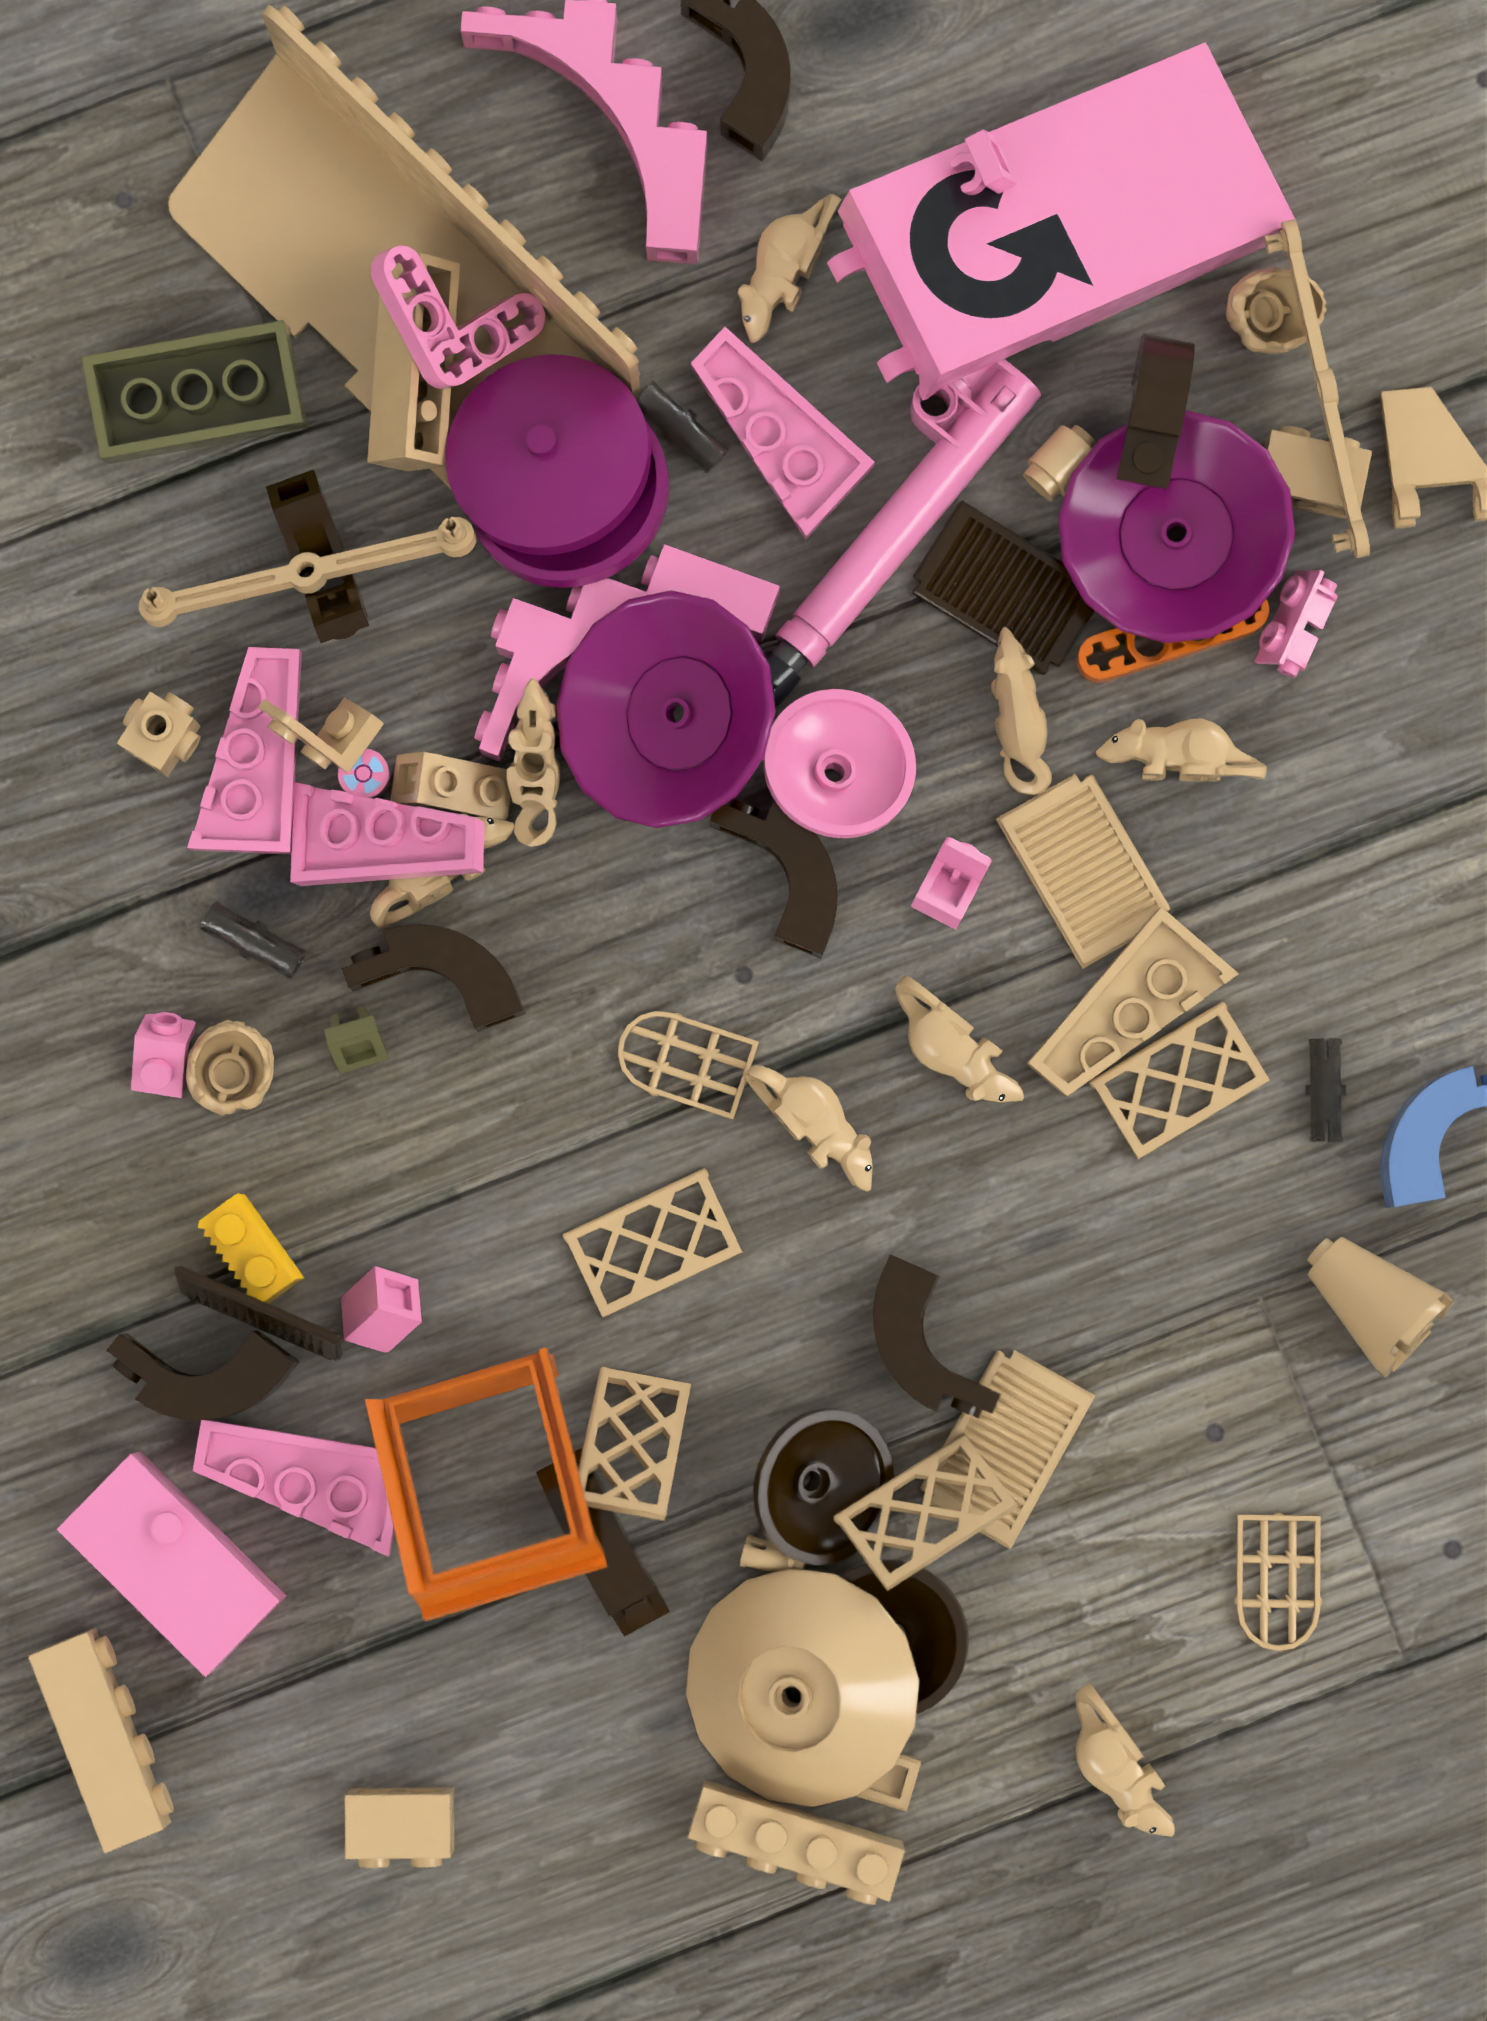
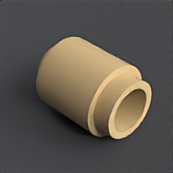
(1056, 460)

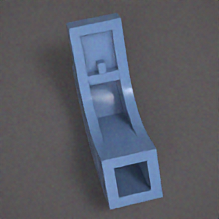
(1413, 1141)

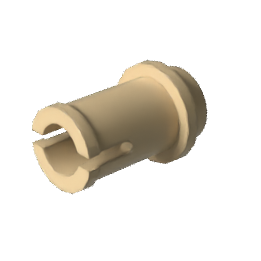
(763, 1556)

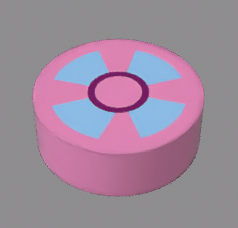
(368, 776)

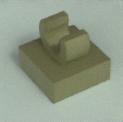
(355, 1042)

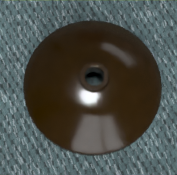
(844, 1463)
(932, 1626)

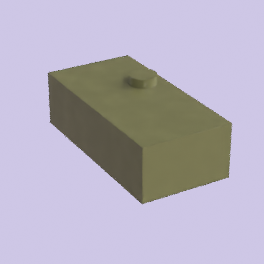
(194, 392)

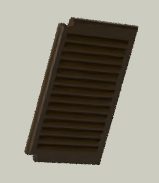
(1000, 580)
(258, 1314)

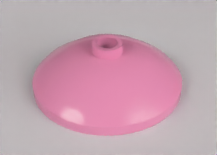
(856, 740)

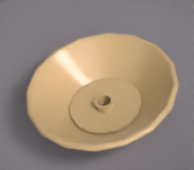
(842, 1658)

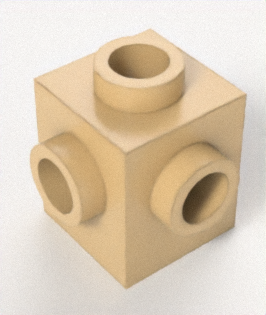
(166, 749)

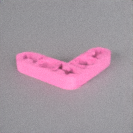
(443, 336)

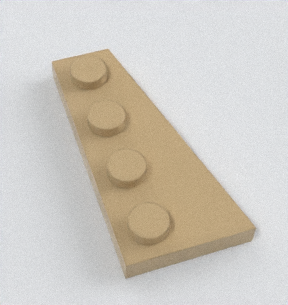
(1139, 993)

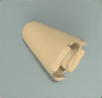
(1376, 1301)

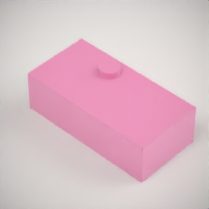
(171, 1562)

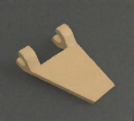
(1427, 452)

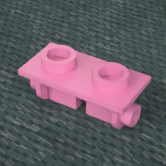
(1304, 600)

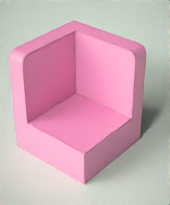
(381, 1309)

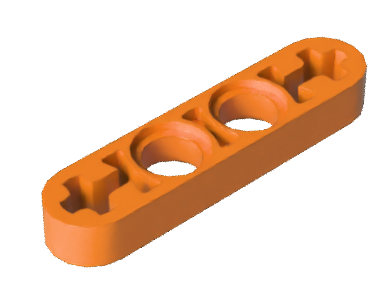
(1170, 651)

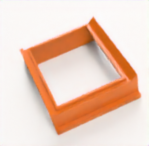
(505, 1573)

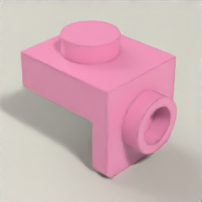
(951, 882)
(161, 1054)

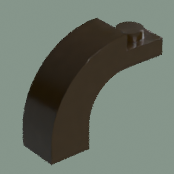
(762, 102)
(1156, 410)
(309, 527)
(808, 868)
(470, 966)
(900, 1337)
(238, 1385)
(625, 1584)

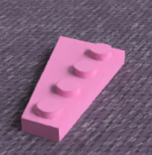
(787, 438)
(254, 769)
(376, 839)
(303, 1475)

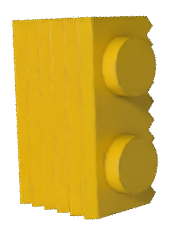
(250, 1249)

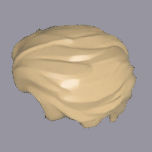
(1267, 311)
(230, 1068)

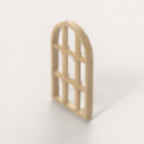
(707, 1055)
(1265, 1560)

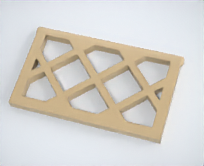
(1220, 1095)
(614, 1221)
(670, 1426)
(924, 1552)

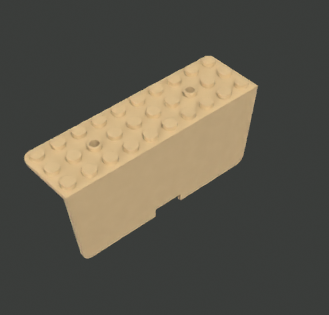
(322, 181)

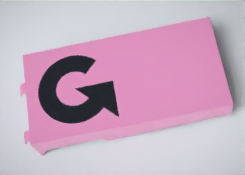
(1107, 211)

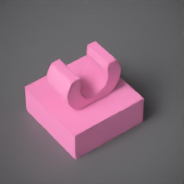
(989, 164)

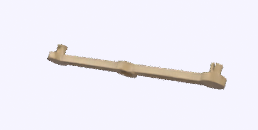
(1290, 243)
(453, 537)

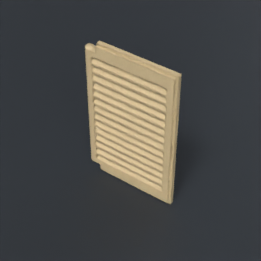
(1083, 867)
(1017, 1441)

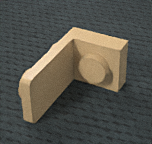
(340, 740)
(451, 785)

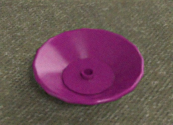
(1234, 547)
(623, 699)

